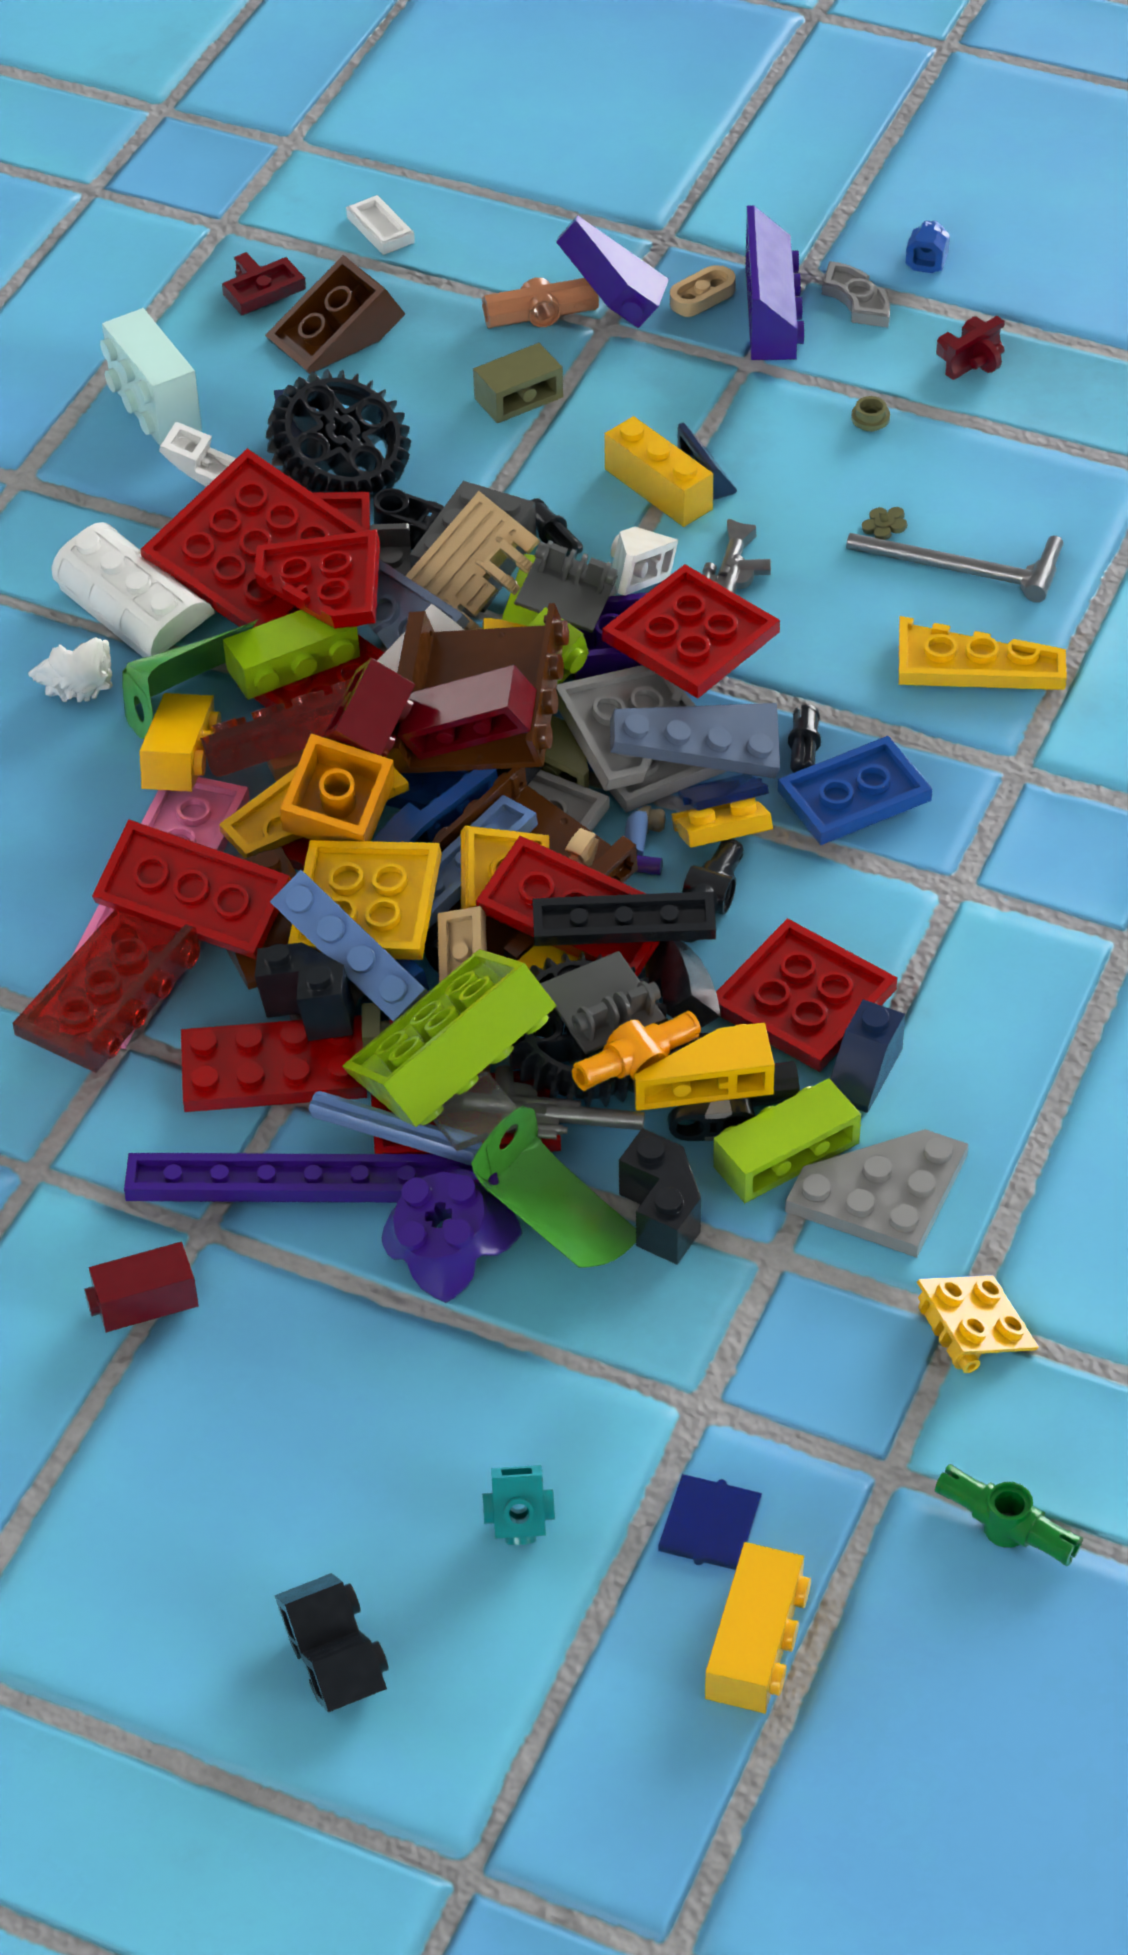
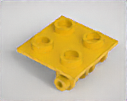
(972, 1319)

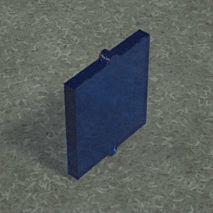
(723, 791)
(709, 1521)

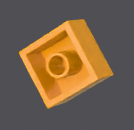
(336, 792)

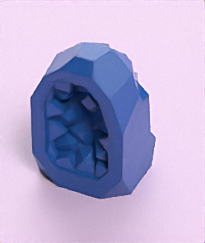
(927, 247)

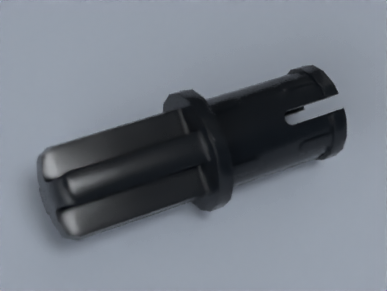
(554, 528)
(804, 737)

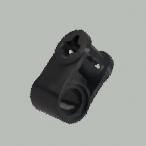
(397, 507)

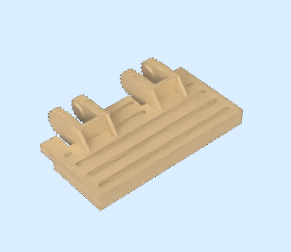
(470, 553)

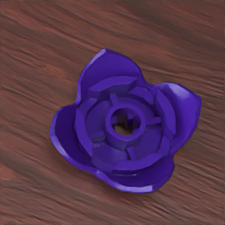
(446, 1256)

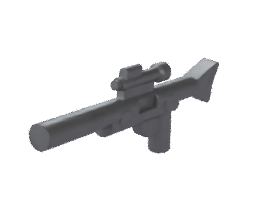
(735, 570)
(556, 1110)

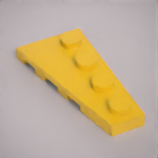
(959, 660)
(259, 824)

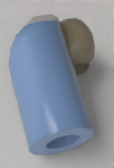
(641, 822)

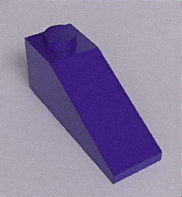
(613, 272)

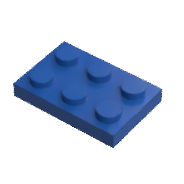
(854, 790)

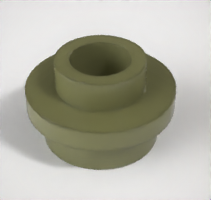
(870, 414)

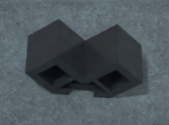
(305, 983)
(662, 1182)
(325, 1635)

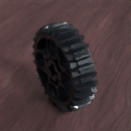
(337, 435)
(543, 1057)

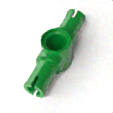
(1025, 1528)

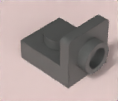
(395, 545)

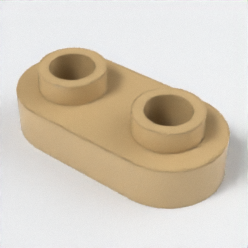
(702, 290)

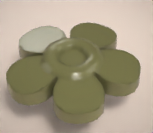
(883, 522)

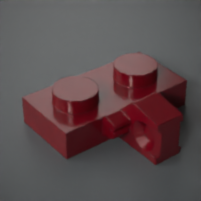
(261, 285)

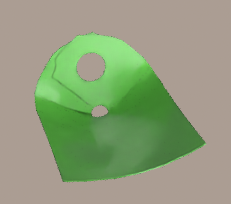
(167, 669)
(551, 1195)

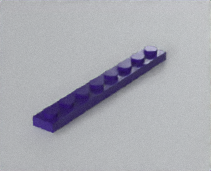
(278, 1176)

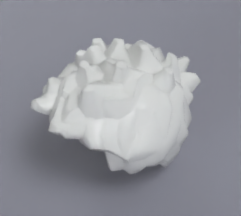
(76, 672)

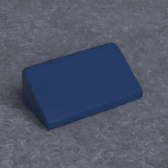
(695, 449)

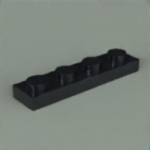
(624, 918)

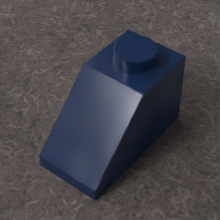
(868, 1053)

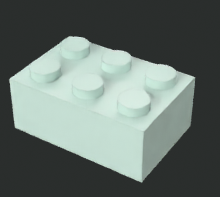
(150, 374)

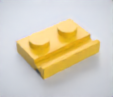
(722, 822)

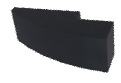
(683, 981)

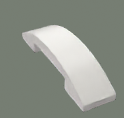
(192, 454)

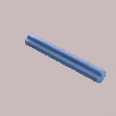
(386, 1126)

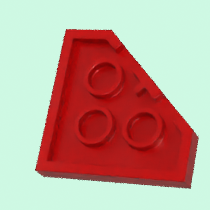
(325, 576)

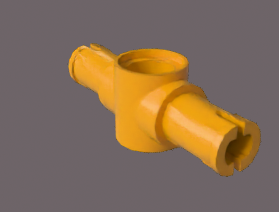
(635, 1048)

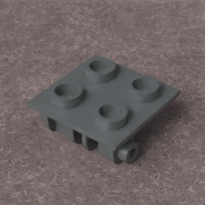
(571, 584)
(602, 998)

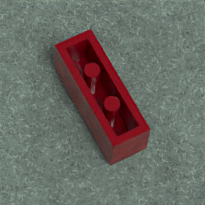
(468, 712)

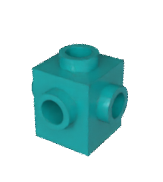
(513, 1487)

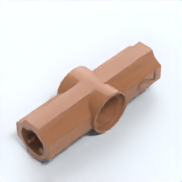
(539, 302)

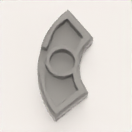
(862, 297)

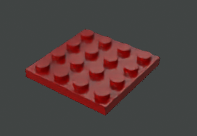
(217, 534)

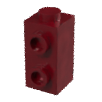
(141, 1287)

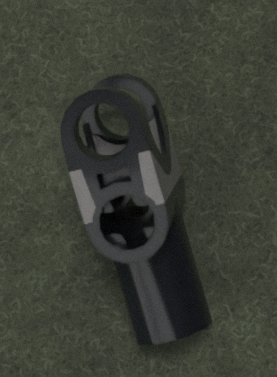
(716, 1116)

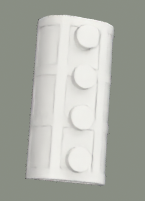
(127, 591)

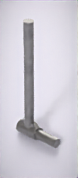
(1033, 580)

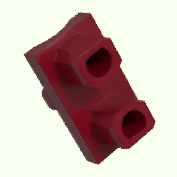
(975, 348)

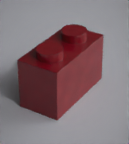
(371, 709)

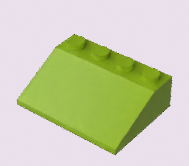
(451, 1036)

